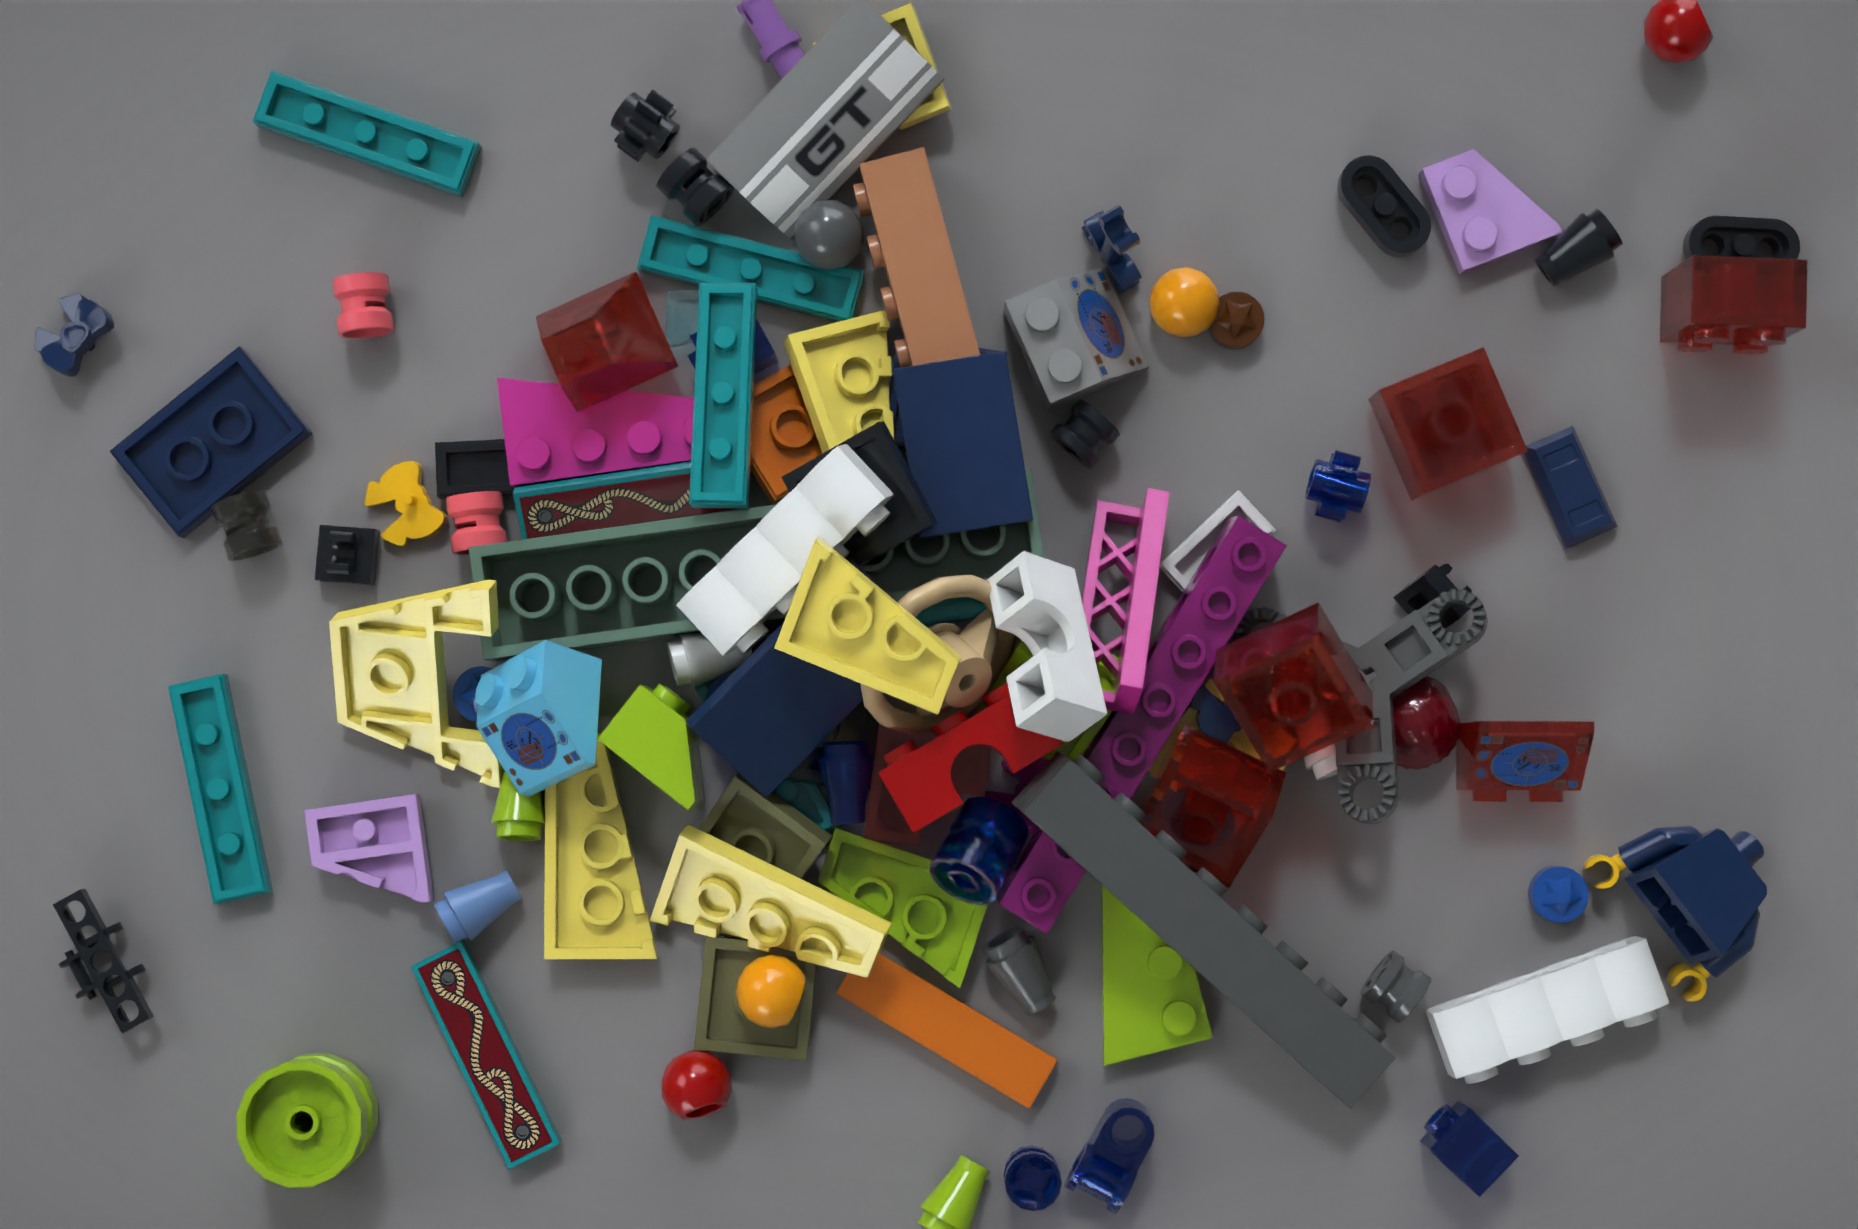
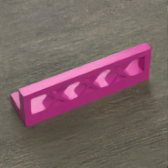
(1140, 593)

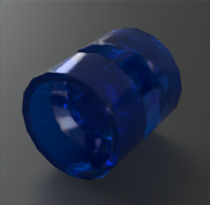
(979, 850)

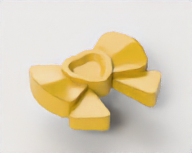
(419, 516)

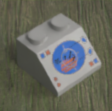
(1074, 337)

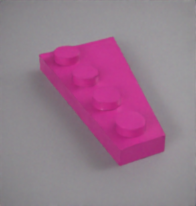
(623, 433)

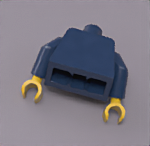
(1697, 892)

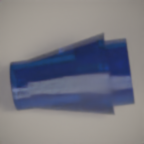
(846, 778)

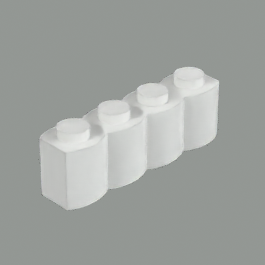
(769, 561)
(1548, 1007)

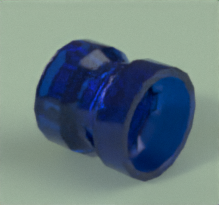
(1035, 1188)

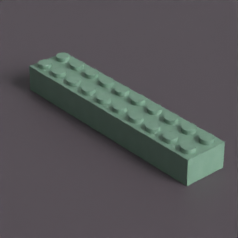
(628, 578)

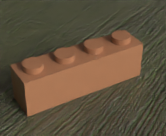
(917, 259)

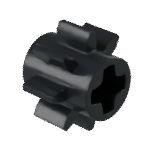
(645, 125)

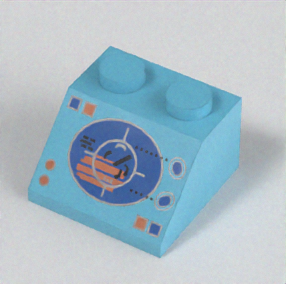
(541, 714)

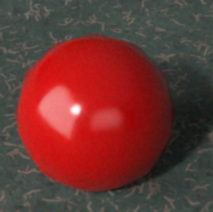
(1677, 30)
(695, 1085)

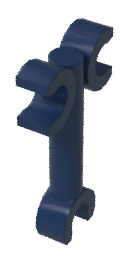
(1112, 237)

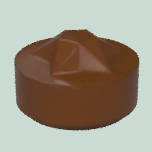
(1237, 321)

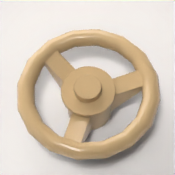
(980, 644)

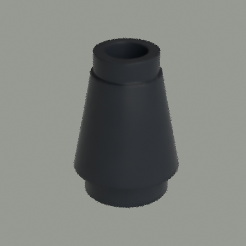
(1579, 247)

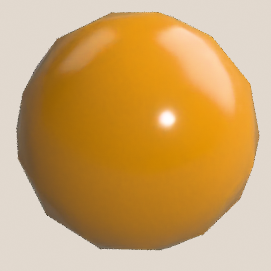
(1184, 302)
(770, 990)

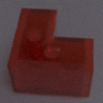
(883, 816)

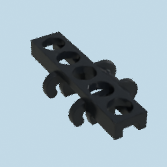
(102, 980)

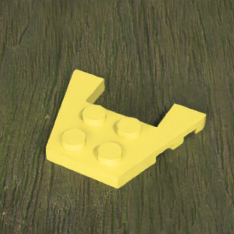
(394, 673)

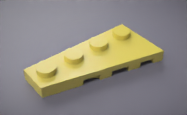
(591, 872)
(750, 899)

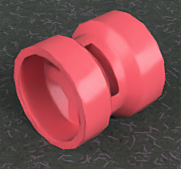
(363, 305)
(475, 520)

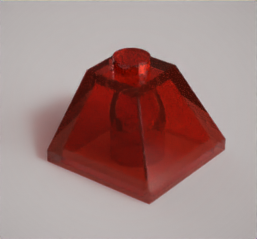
(605, 342)

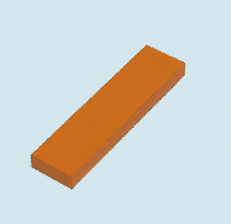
(950, 1029)

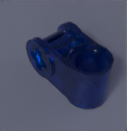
(1108, 1164)

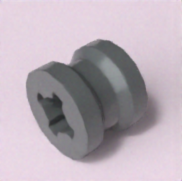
(1395, 986)

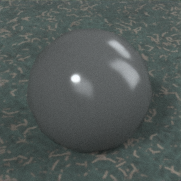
(828, 234)

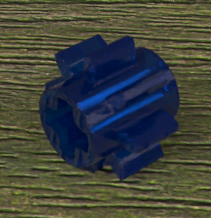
(1338, 486)

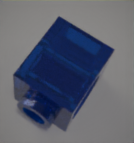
(1467, 1146)

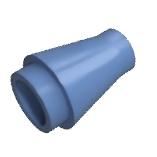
(476, 905)

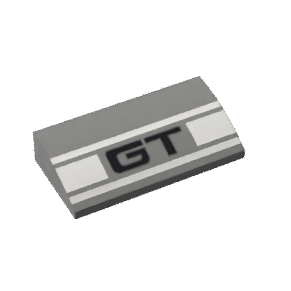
(825, 117)

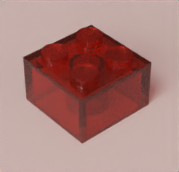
(1733, 303)
(1447, 424)
(1293, 687)

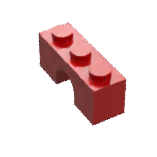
(922, 776)

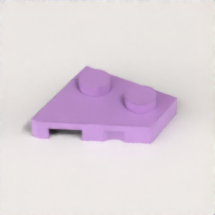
(1482, 211)
(375, 843)

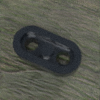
(1388, 204)
(1741, 237)

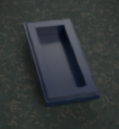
(1569, 487)

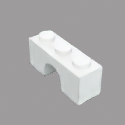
(1060, 685)

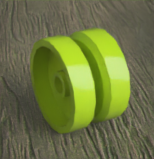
(279, 1137)

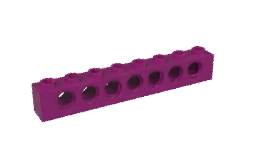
(1173, 673)

